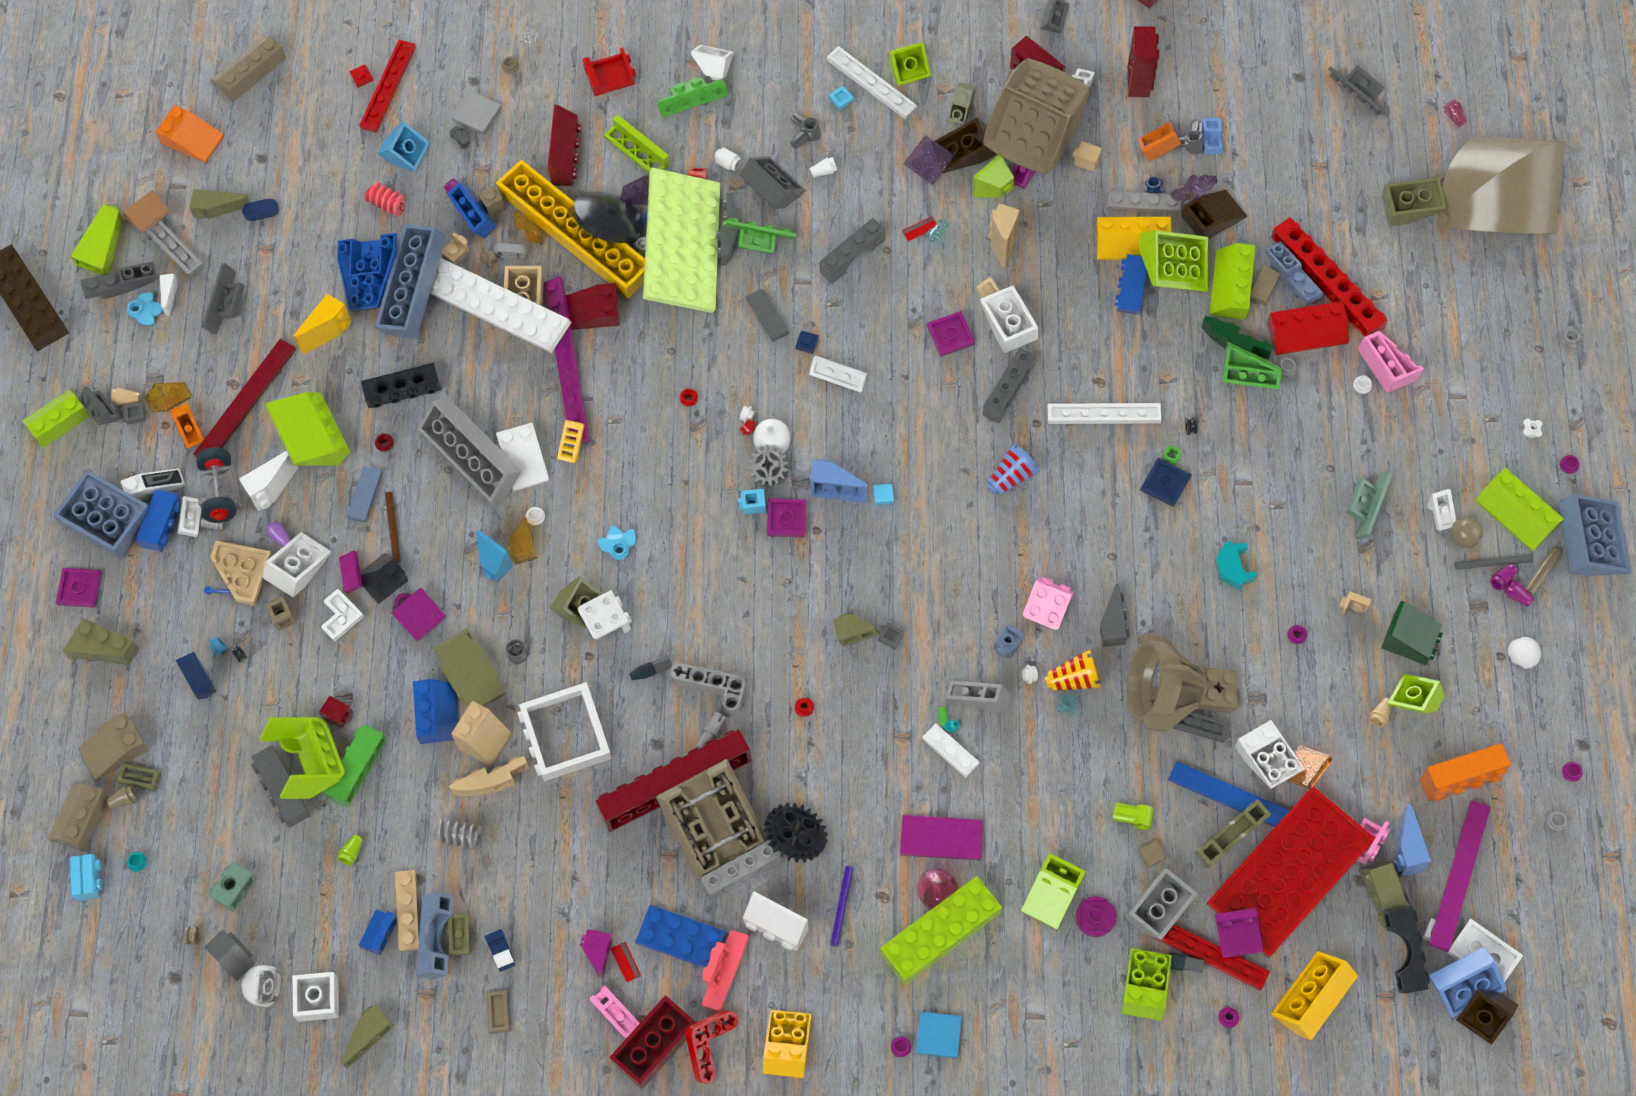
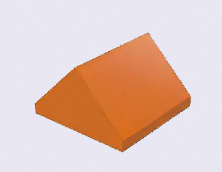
(1159, 141)

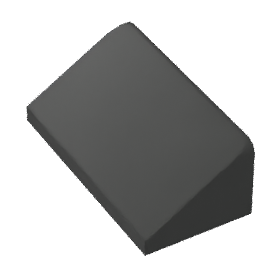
(1054, 15)

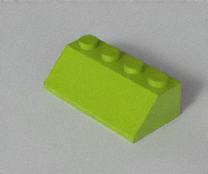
(1232, 281)
(1519, 509)

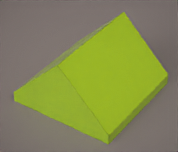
(909, 63)

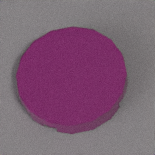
(1095, 916)

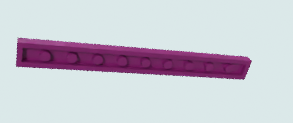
(567, 360)

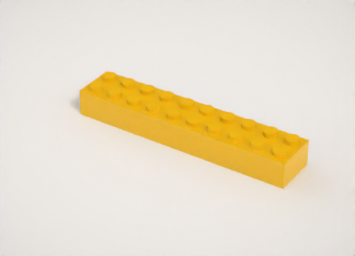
(553, 213)

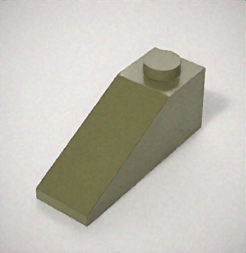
(215, 203)
(368, 1032)

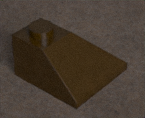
(1487, 1014)

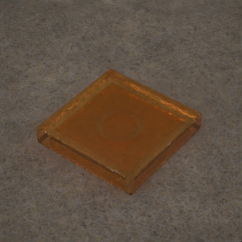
(1314, 765)

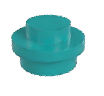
(136, 861)

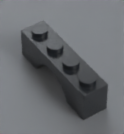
(1412, 974)

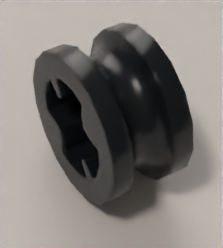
(1191, 426)
(238, 652)

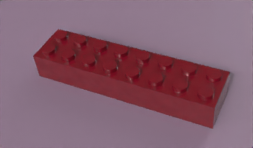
(639, 797)

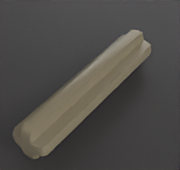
(1543, 571)

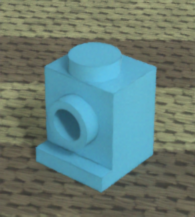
(752, 496)

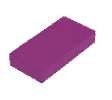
(350, 572)

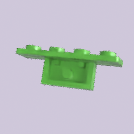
(690, 95)
(757, 237)

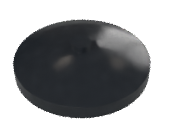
(608, 217)

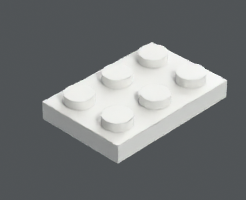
(1475, 937)

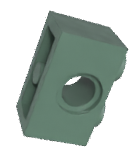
(231, 898)

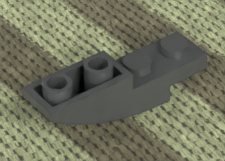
(728, 236)
(122, 282)

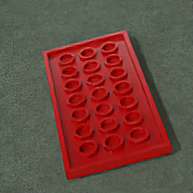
(1294, 868)

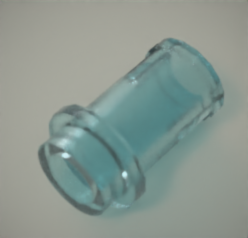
(935, 233)

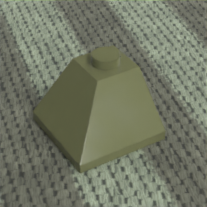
(572, 597)

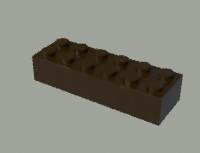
(28, 301)

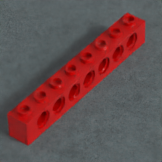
(1330, 287)

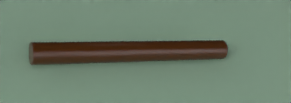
(392, 526)

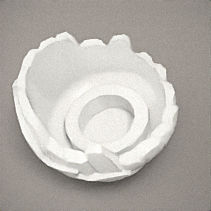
(1524, 652)

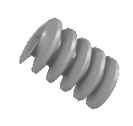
(459, 835)

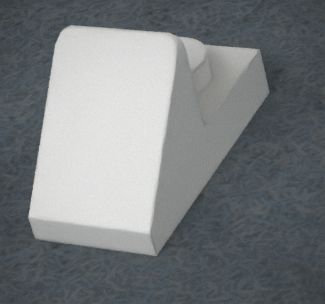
(1443, 509)

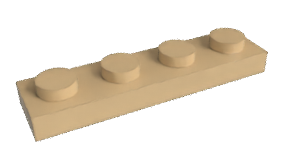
(407, 910)

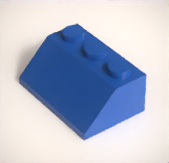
(434, 710)

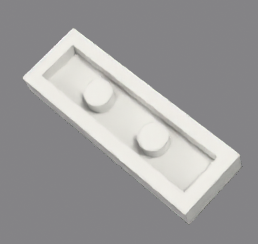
(838, 374)
(950, 750)

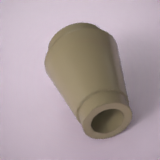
(123, 797)

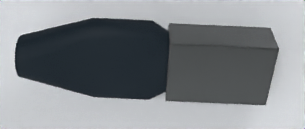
(649, 669)
(1181, 962)

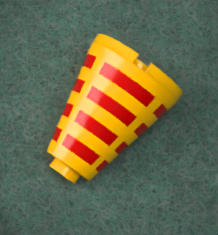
(1074, 674)

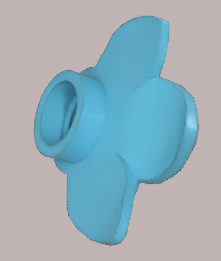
(147, 309)
(617, 540)

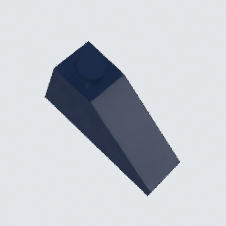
(196, 676)

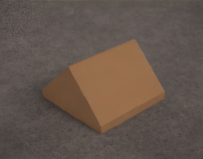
(146, 212)

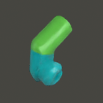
(946, 723)

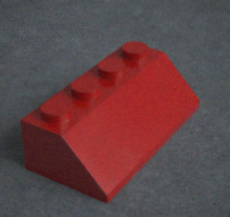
(1308, 328)

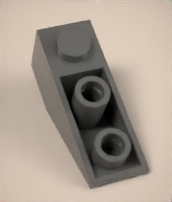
(1112, 626)

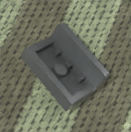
(98, 406)

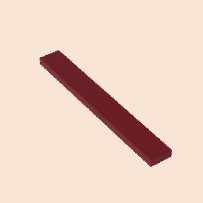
(247, 396)

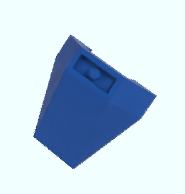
(366, 270)

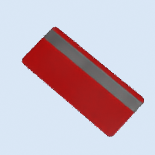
(919, 228)
(625, 962)

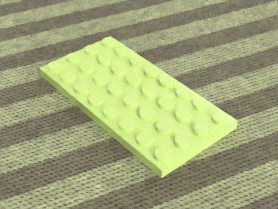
(682, 240)

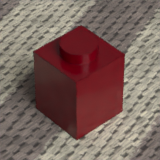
(336, 712)

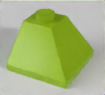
(993, 180)
(1417, 694)

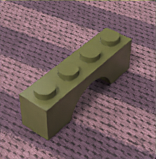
(1232, 833)

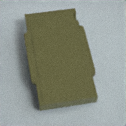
(469, 669)

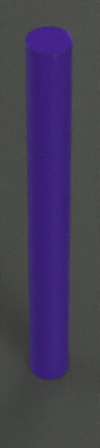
(841, 906)

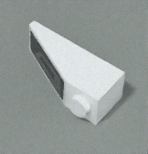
(144, 485)

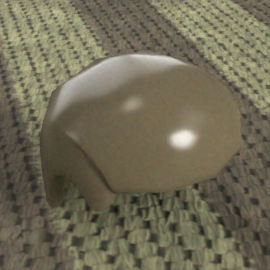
(1466, 532)

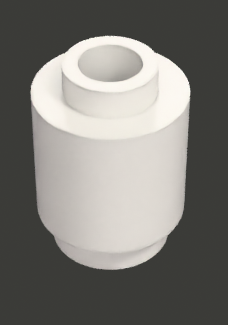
(727, 159)

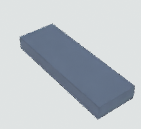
(364, 494)

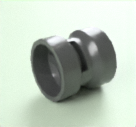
(515, 647)

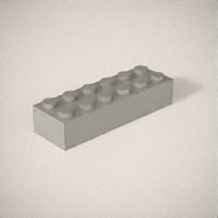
(469, 449)

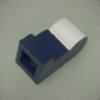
(500, 950)

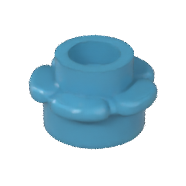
(217, 646)

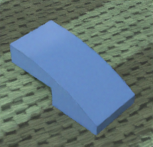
(1212, 135)

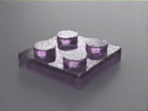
(928, 160)

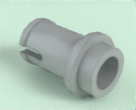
(218, 526)

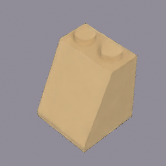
(480, 734)

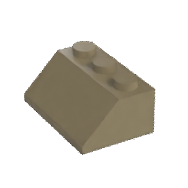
(78, 816)

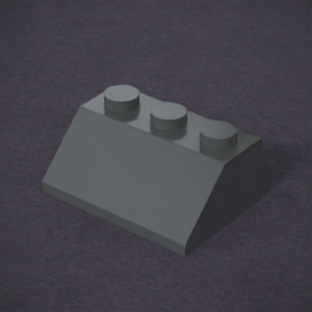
(771, 182)

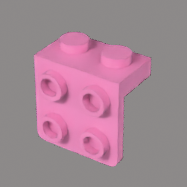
(1048, 603)
(1380, 835)

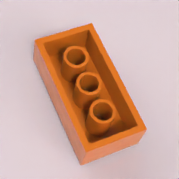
(1465, 772)

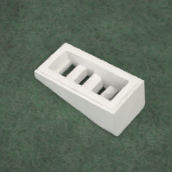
(168, 289)

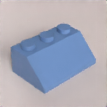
(1464, 977)

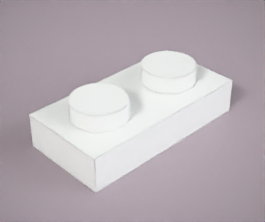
(189, 517)

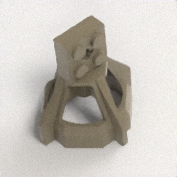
(1180, 688)

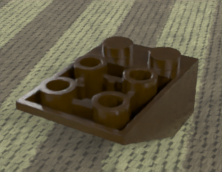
(1212, 213)

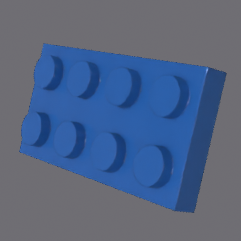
(678, 936)

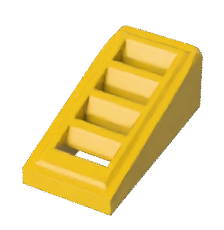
(565, 456)

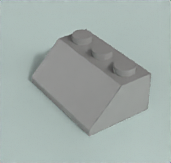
(1161, 905)

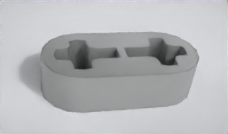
(510, 251)

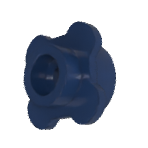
(1153, 185)

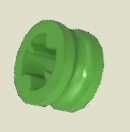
(1175, 450)

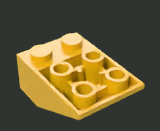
(786, 1043)

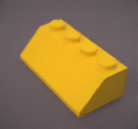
(1121, 235)
(1314, 994)

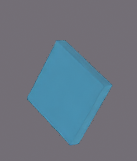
(938, 1035)

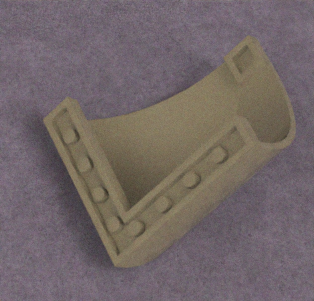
(1504, 186)

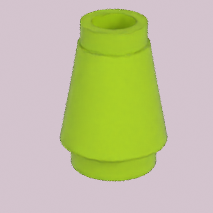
(349, 852)

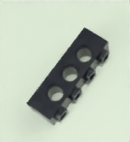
(391, 382)

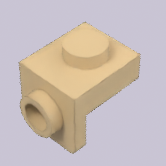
(986, 288)

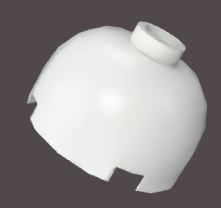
(772, 433)
(261, 985)

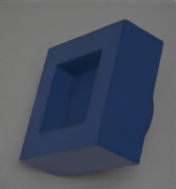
(807, 342)

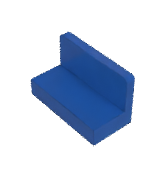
(378, 931)

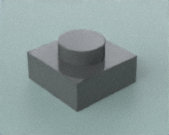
(134, 413)
(891, 636)

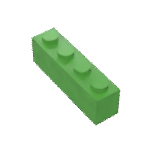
(356, 764)

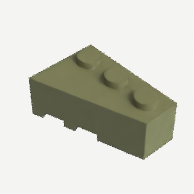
(100, 644)
(1383, 888)

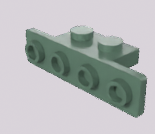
(1367, 502)

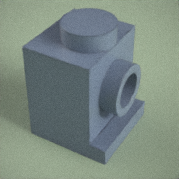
(1008, 649)

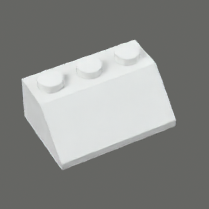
(775, 922)

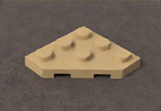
(240, 569)

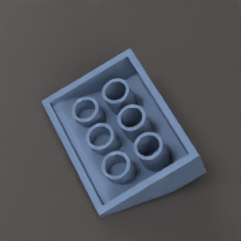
(102, 514)
(1594, 536)

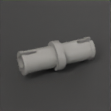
(711, 730)

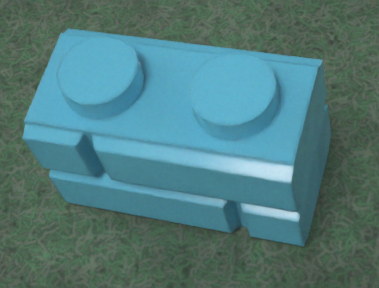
(85, 877)

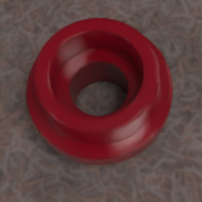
(384, 438)

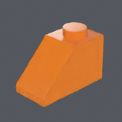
(187, 425)

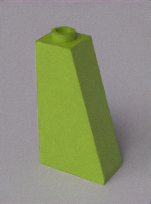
(99, 242)

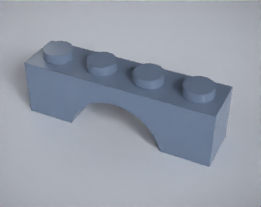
(435, 912)

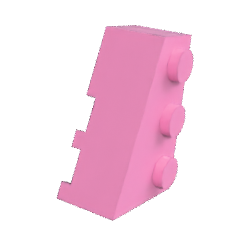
(1387, 362)

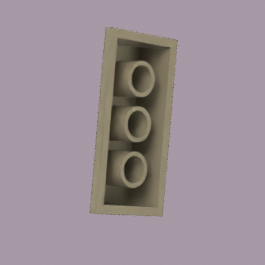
(249, 67)

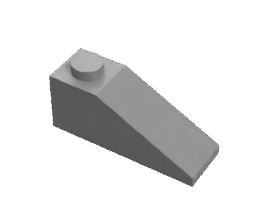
(979, 695)

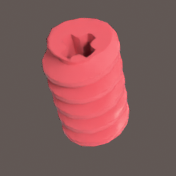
(385, 199)

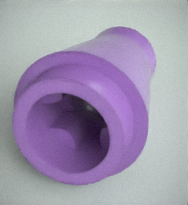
(278, 533)

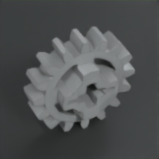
(776, 465)

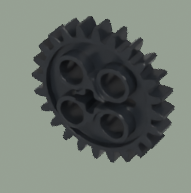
(809, 835)

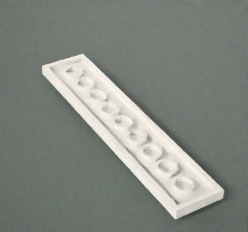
(498, 306)

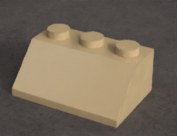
(1003, 231)

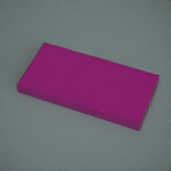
(941, 837)

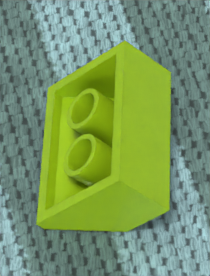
(56, 418)

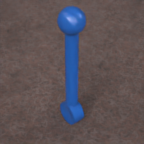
(208, 590)

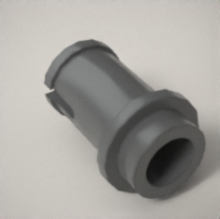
(457, 134)

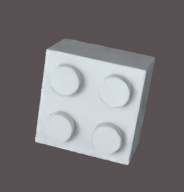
(315, 996)

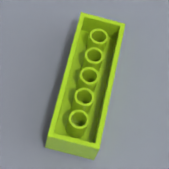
(940, 930)

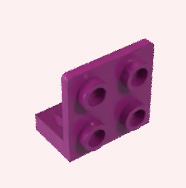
(1239, 933)

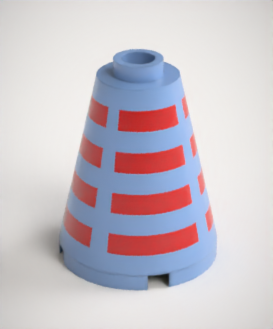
(1012, 470)

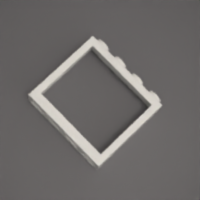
(574, 764)

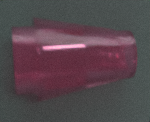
(1455, 113)

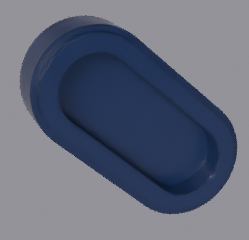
(260, 209)

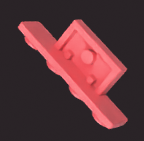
(722, 969)

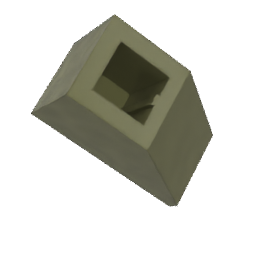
(961, 103)

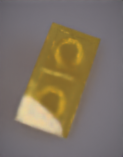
(531, 231)

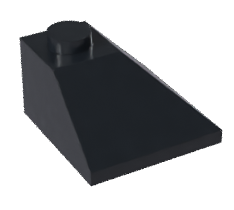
(383, 577)

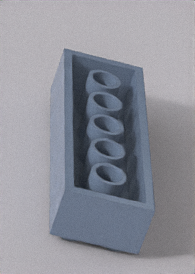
(410, 281)

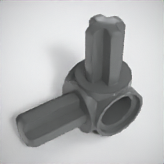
(808, 130)
(1193, 140)

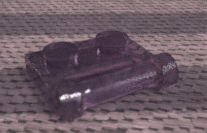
(1194, 187)

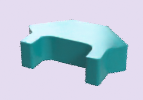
(1230, 566)

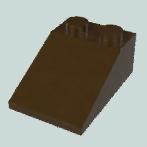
(966, 145)

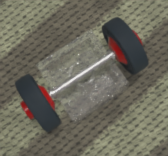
(217, 485)

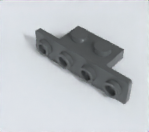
(1363, 85)
(224, 299)

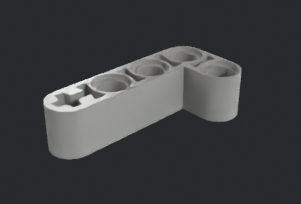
(706, 684)

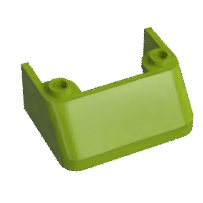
(316, 751)

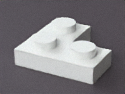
(345, 615)

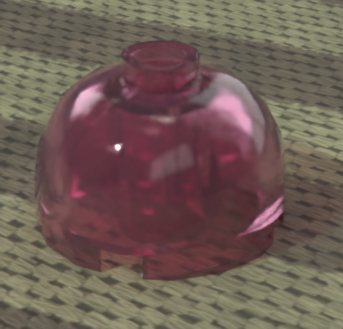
(935, 887)

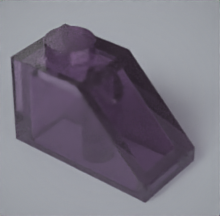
(636, 191)

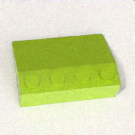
(1175, 260)
(308, 430)

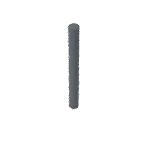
(1493, 562)

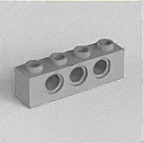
(740, 870)

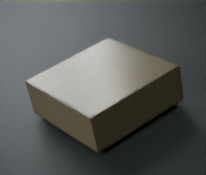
(1152, 854)

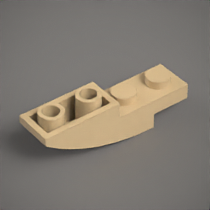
(482, 783)

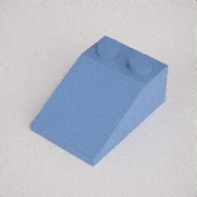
(833, 482)
(1410, 849)

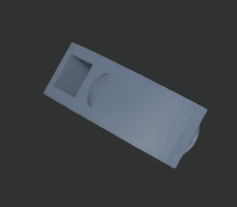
(1292, 273)

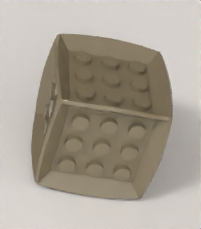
(1036, 115)

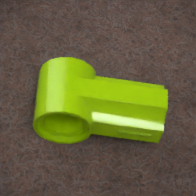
(1139, 815)

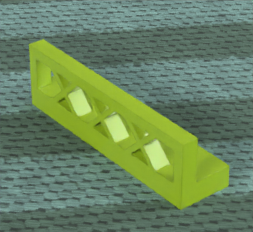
(639, 140)

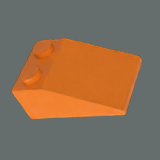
(188, 134)

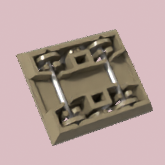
(711, 818)

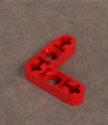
(701, 1041)

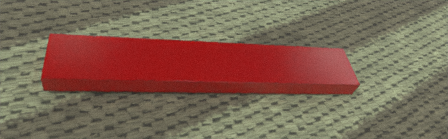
(387, 86)
(1204, 950)

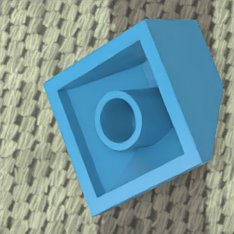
(404, 147)
(493, 558)

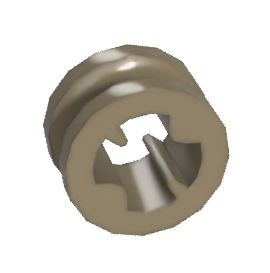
(191, 935)

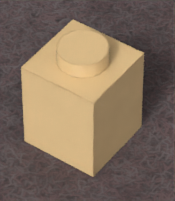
(1087, 156)

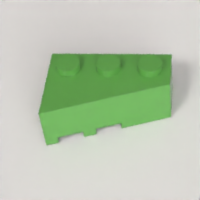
(1249, 369)

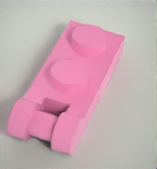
(614, 1012)

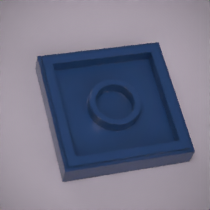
(1165, 482)

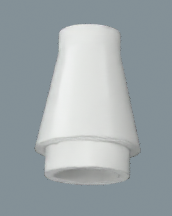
(824, 167)

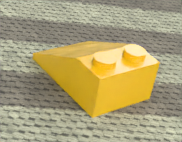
(323, 324)

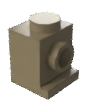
(283, 619)

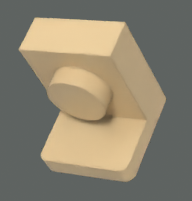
(456, 249)
(1356, 602)

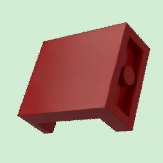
(609, 73)

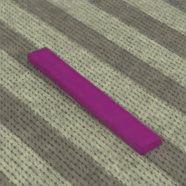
(1459, 876)

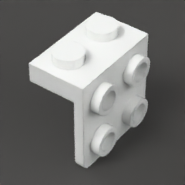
(604, 615)

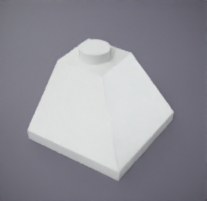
(713, 61)

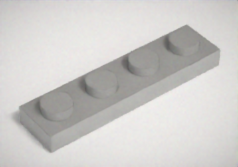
(1142, 202)
(175, 248)

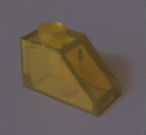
(166, 396)
(522, 544)

